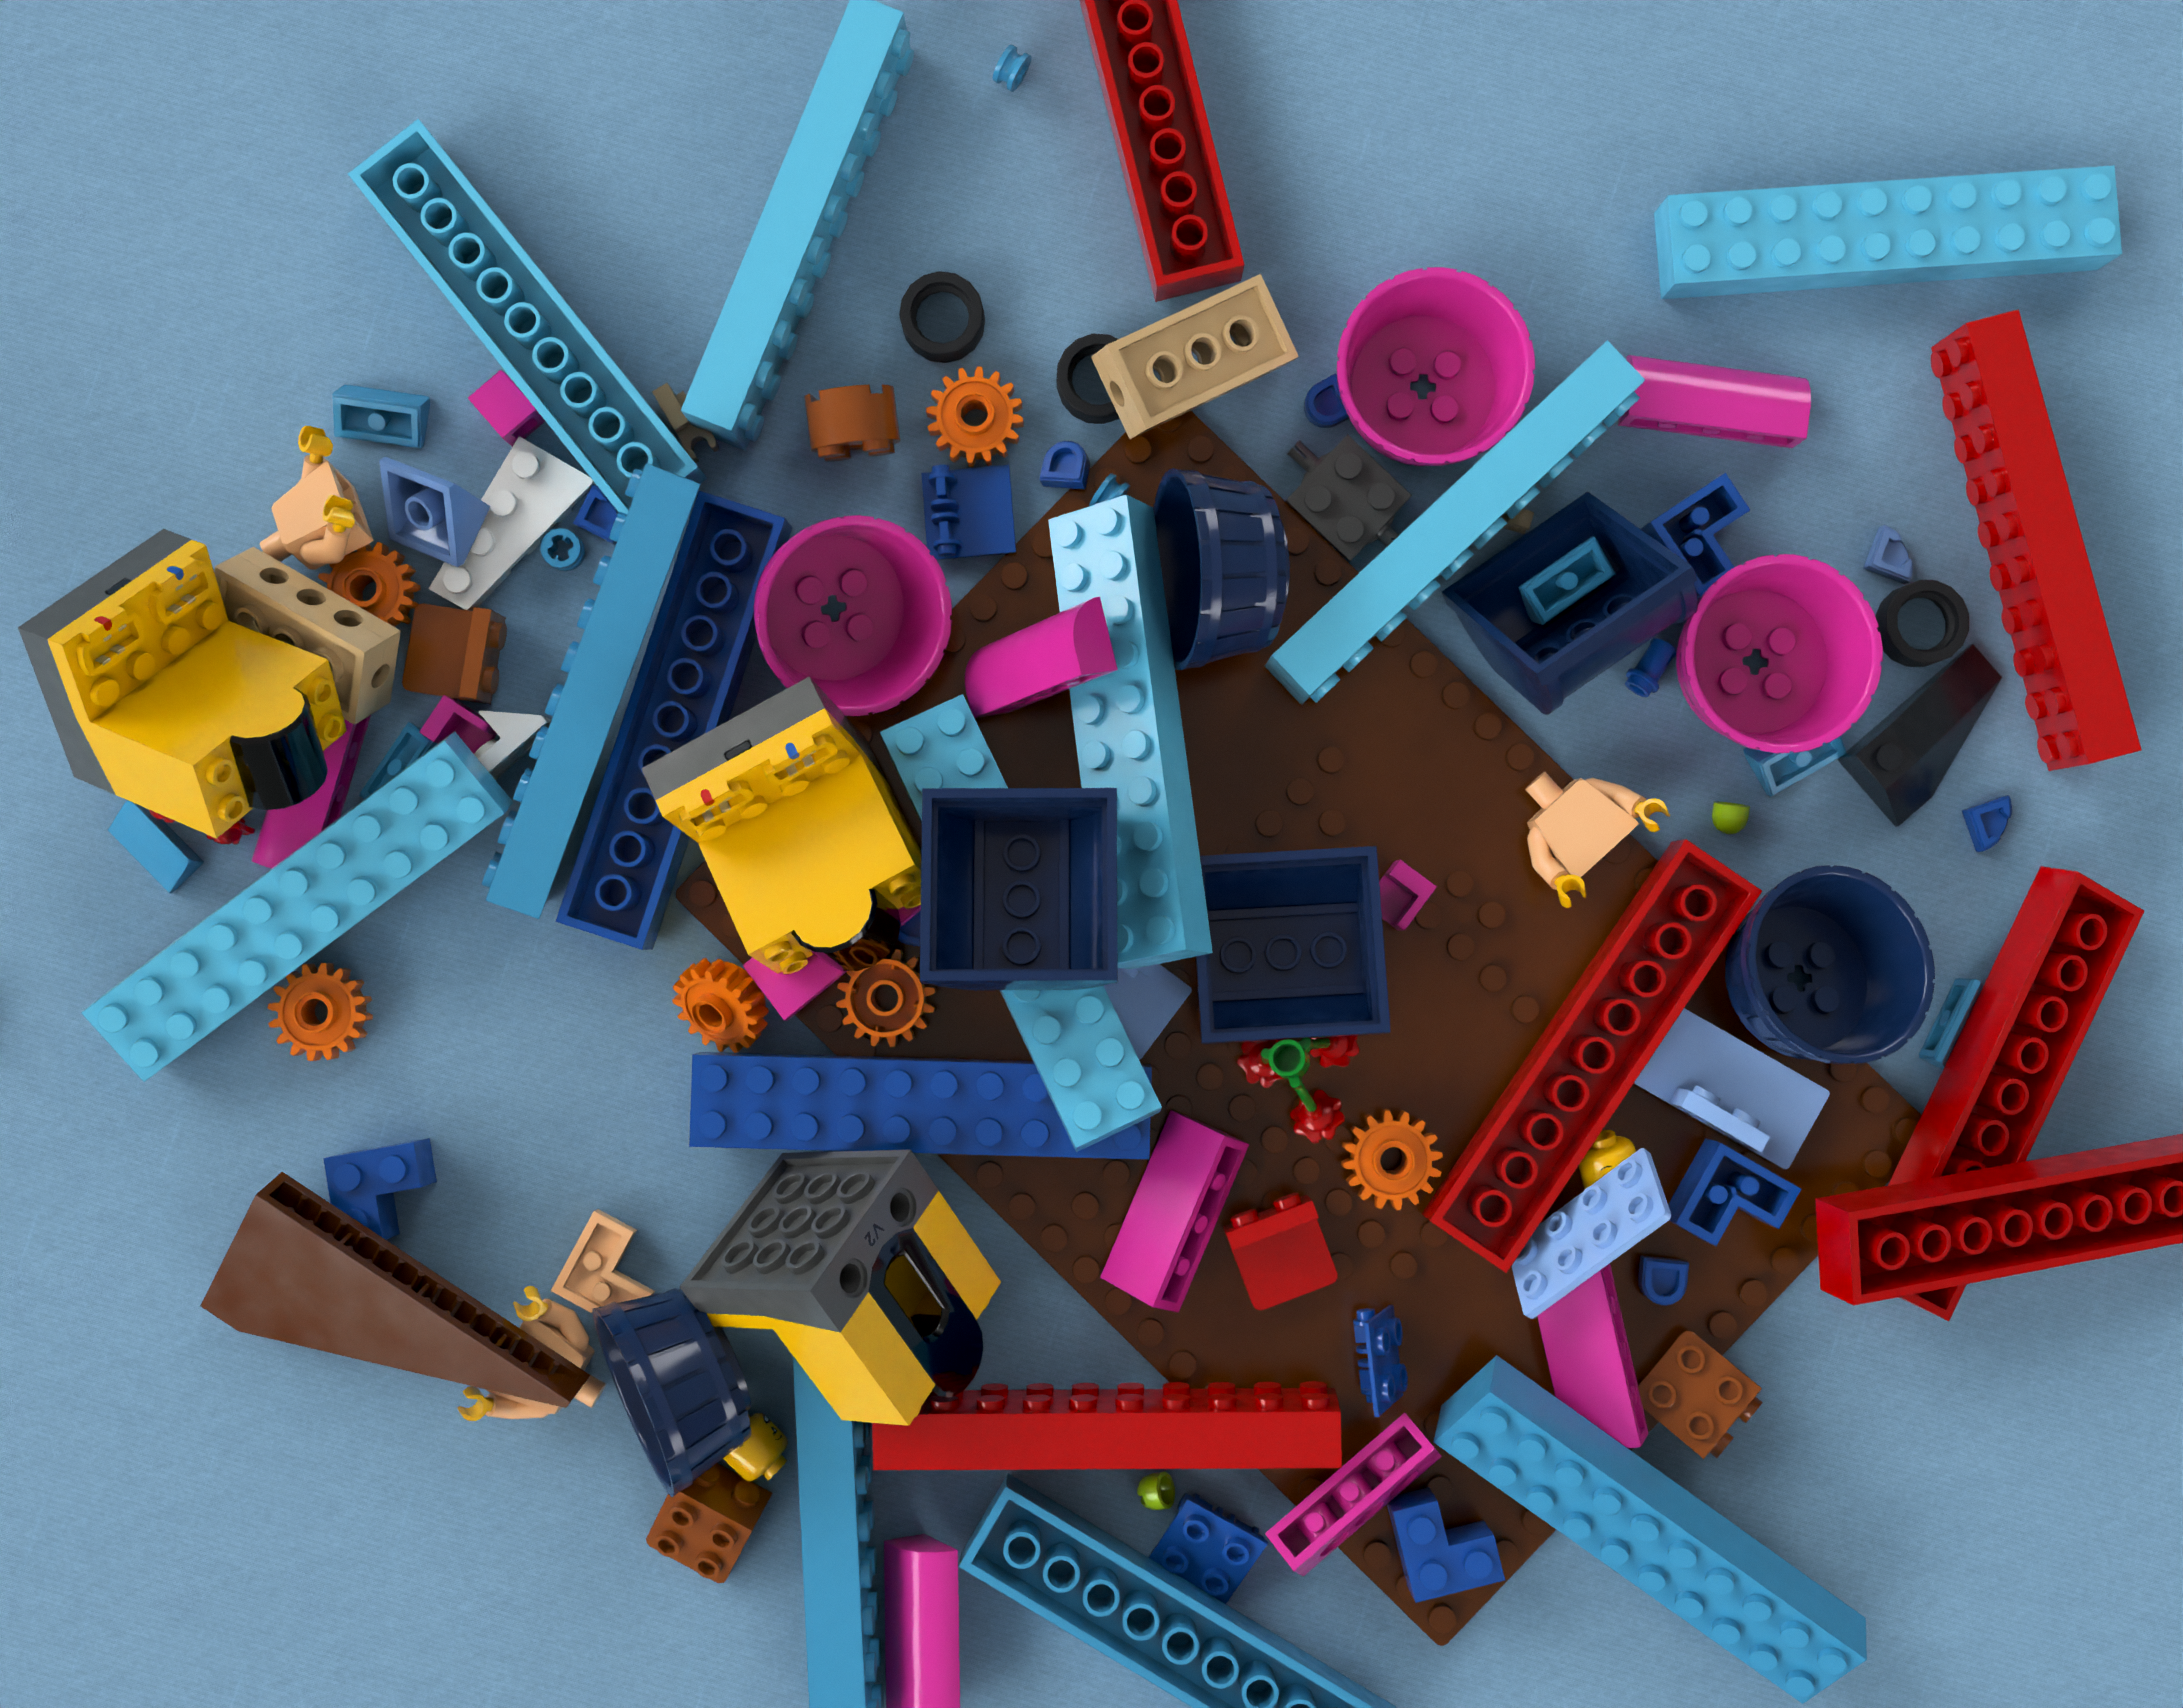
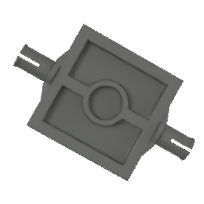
(1347, 497)

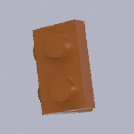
(454, 652)
(1698, 1394)
(709, 1522)

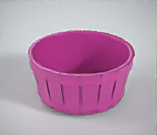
(1459, 338)
(891, 620)
(1816, 646)

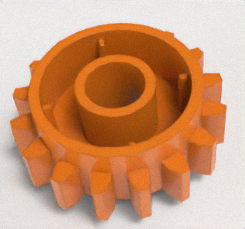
(970, 394)
(393, 582)
(721, 1004)
(298, 1018)
(886, 1023)
(1414, 1166)

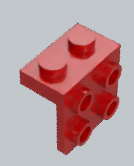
(1280, 1251)

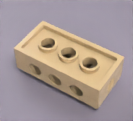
(1205, 329)
(302, 613)

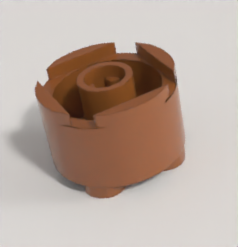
(852, 420)

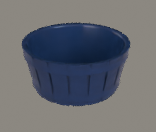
(1220, 565)
(1863, 963)
(675, 1383)

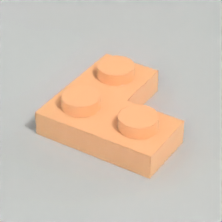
(590, 1271)

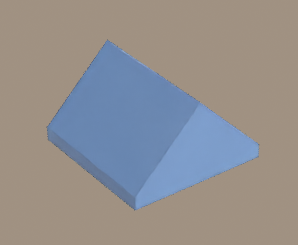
(430, 512)

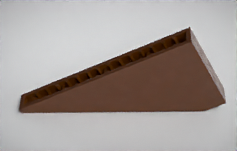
(337, 1287)

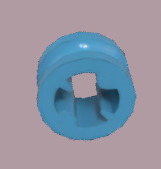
(1011, 68)
(1109, 490)
(549, 545)

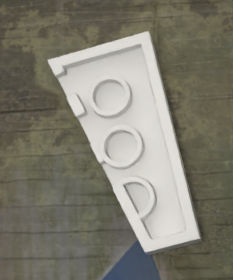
(525, 503)

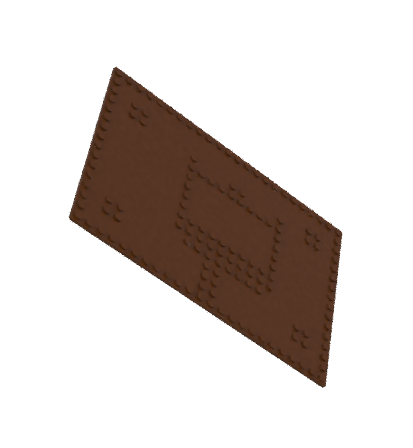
(1433, 778)

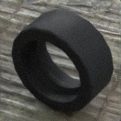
(933, 284)
(1070, 399)
(1953, 611)

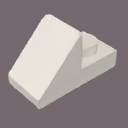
(516, 739)

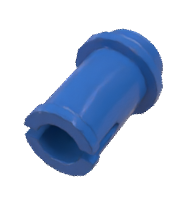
(1650, 668)

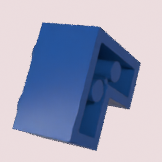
(1691, 527)
(365, 1180)
(1720, 1184)
(1439, 1559)

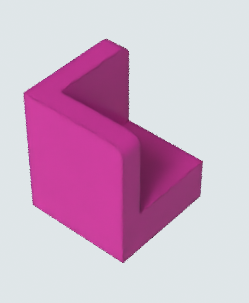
(506, 408)
(453, 716)
(1403, 894)

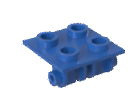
(968, 511)
(1383, 1376)
(1208, 1547)

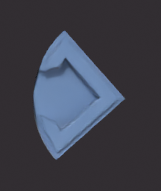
(1889, 556)

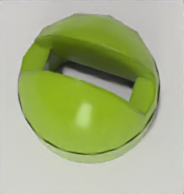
(1730, 817)
(1157, 1491)

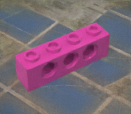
(1352, 1495)

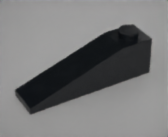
(1918, 741)

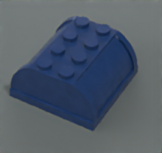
(1596, 631)
(1019, 888)
(1293, 946)

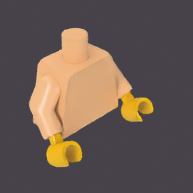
(321, 514)
(1581, 827)
(557, 1329)

